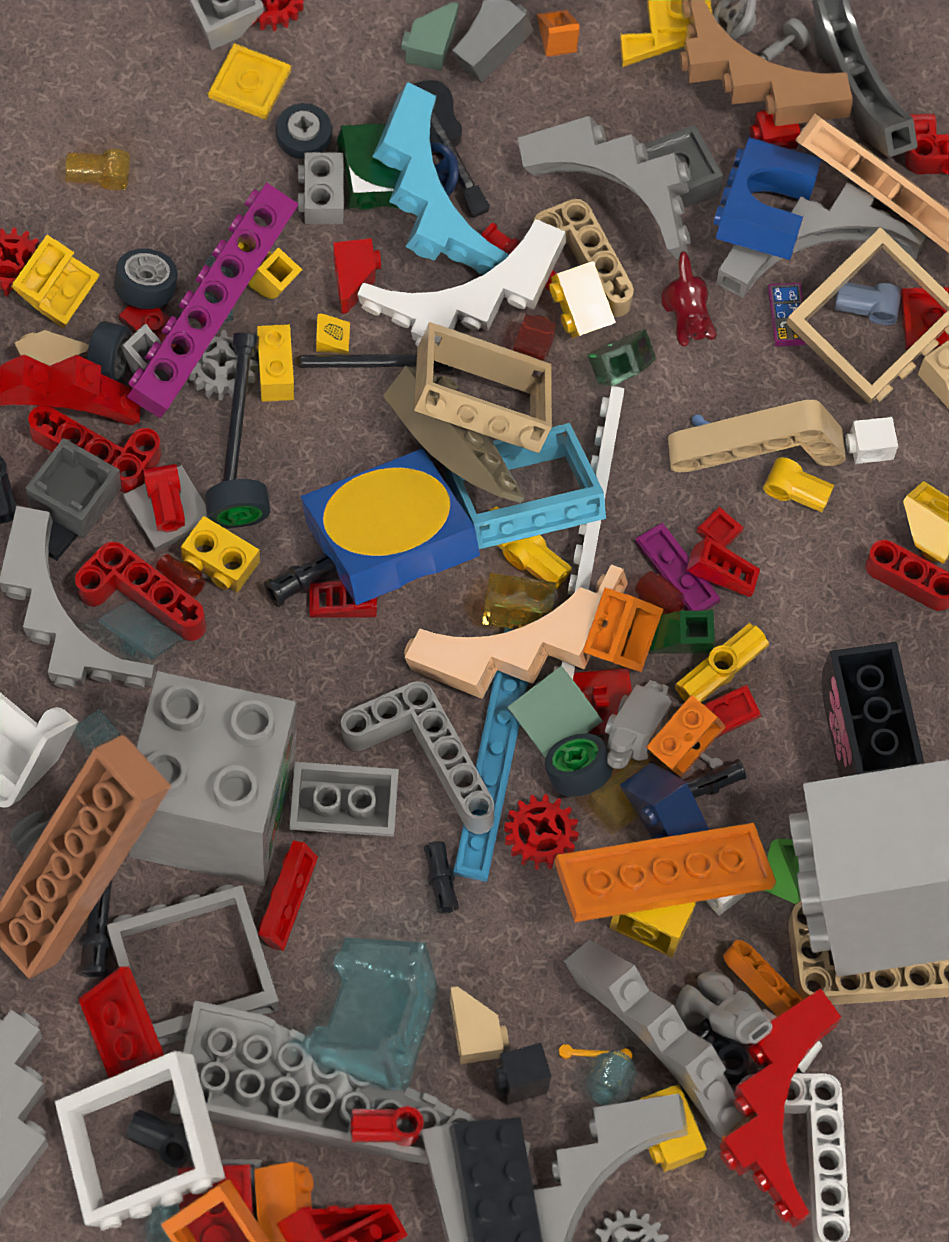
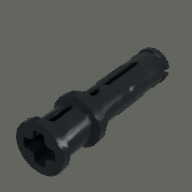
(298, 579)
(96, 942)

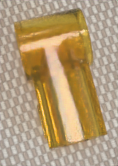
(106, 169)

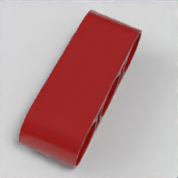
(904, 561)

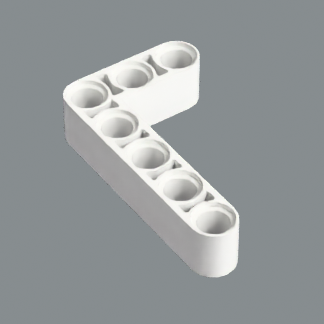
(823, 1145)

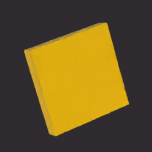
(249, 81)

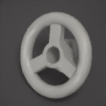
(739, 18)

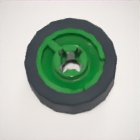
(237, 503)
(578, 765)

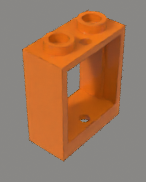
(622, 614)
(687, 727)
(226, 1192)

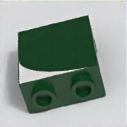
(368, 178)

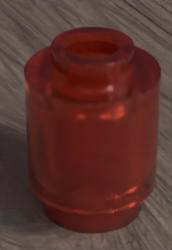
(660, 592)

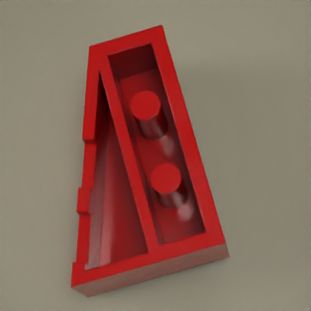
(337, 1224)

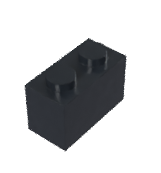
(522, 1074)

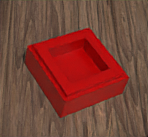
(720, 527)

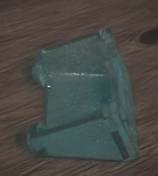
(378, 1011)

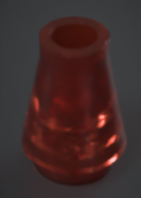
(181, 574)

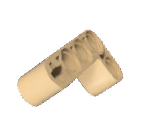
(602, 254)

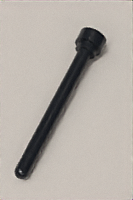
(245, 346)
(365, 360)

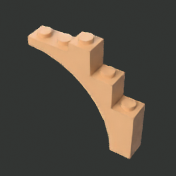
(877, 178)

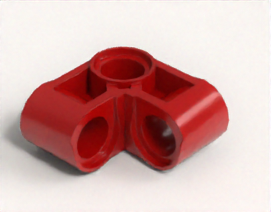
(930, 144)

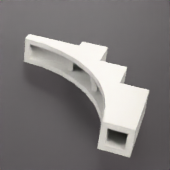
(476, 303)

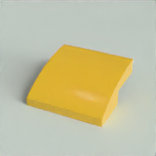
(55, 281)

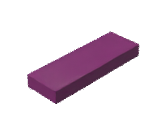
(672, 561)

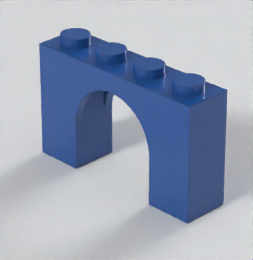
(749, 221)

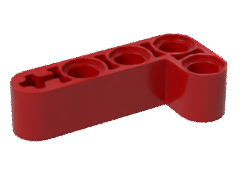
(122, 458)
(146, 594)

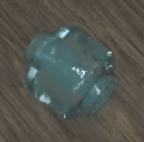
(611, 1078)

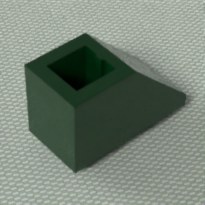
(684, 633)

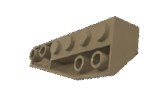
(458, 448)

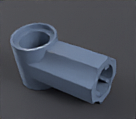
(877, 302)

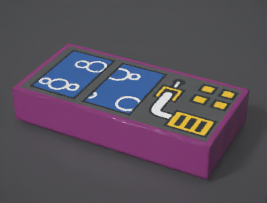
(783, 302)

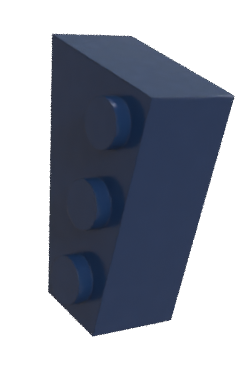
(663, 802)

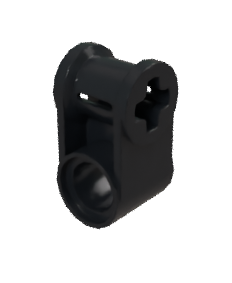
(726, 1049)

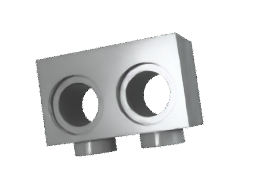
(325, 188)

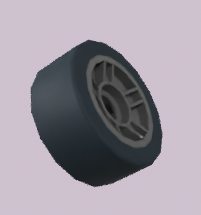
(107, 351)

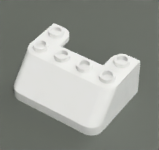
(29, 747)

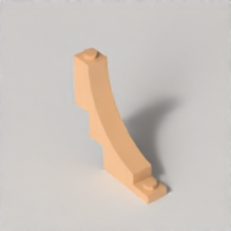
(473, 661)

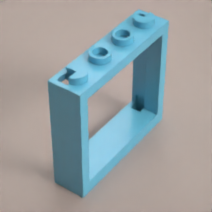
(542, 514)

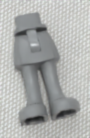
(729, 1013)

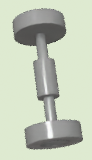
(795, 34)

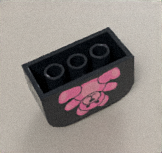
(869, 710)

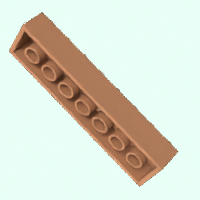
(78, 854)

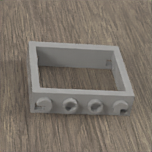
(191, 906)

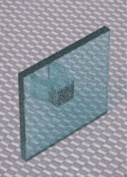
(140, 630)

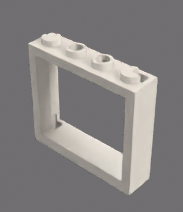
(197, 1124)

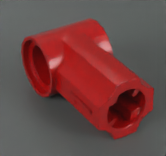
(164, 488)
(381, 1125)

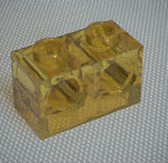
(517, 600)

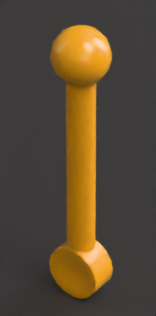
(567, 1052)

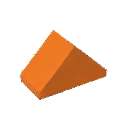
(558, 32)

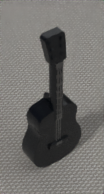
(448, 131)

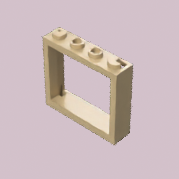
(493, 364)
(904, 365)

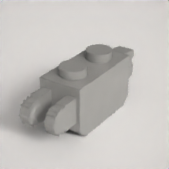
(637, 723)

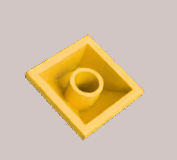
(929, 521)

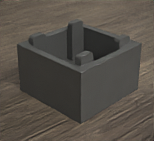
(690, 148)
(74, 487)

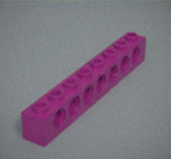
(158, 395)

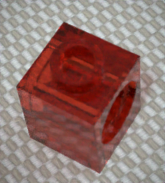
(535, 337)

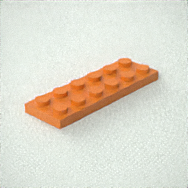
(664, 872)

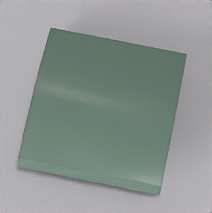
(554, 711)

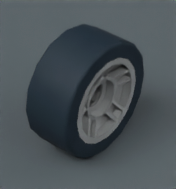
(145, 278)

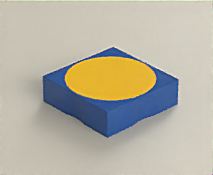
(390, 526)

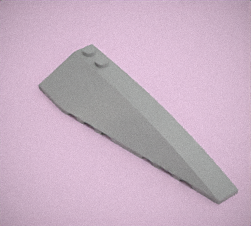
(267, 1083)

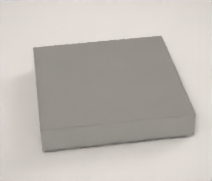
(142, 510)

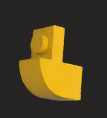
(273, 273)

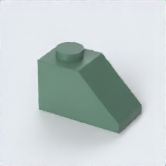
(431, 37)

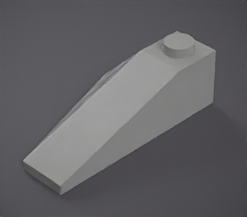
(445, 1181)

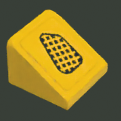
(332, 335)

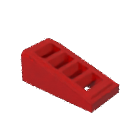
(703, 565)
(363, 610)

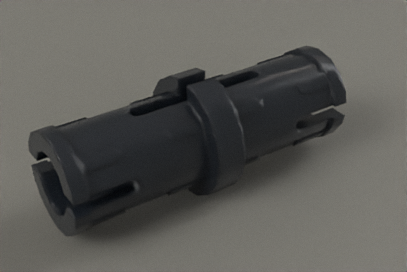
(731, 773)
(441, 877)

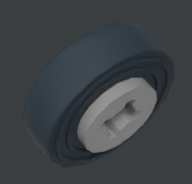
(301, 141)

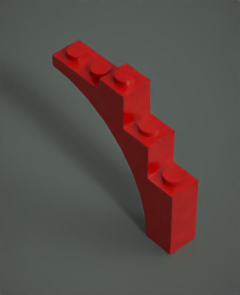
(66, 384)
(763, 1098)

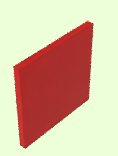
(604, 692)

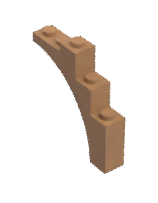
(787, 93)

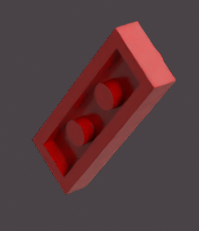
(287, 895)

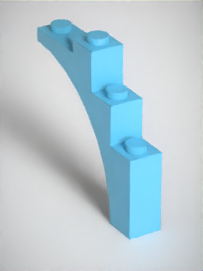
(419, 190)

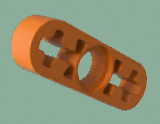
(761, 977)

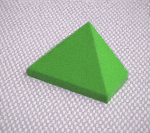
(785, 869)

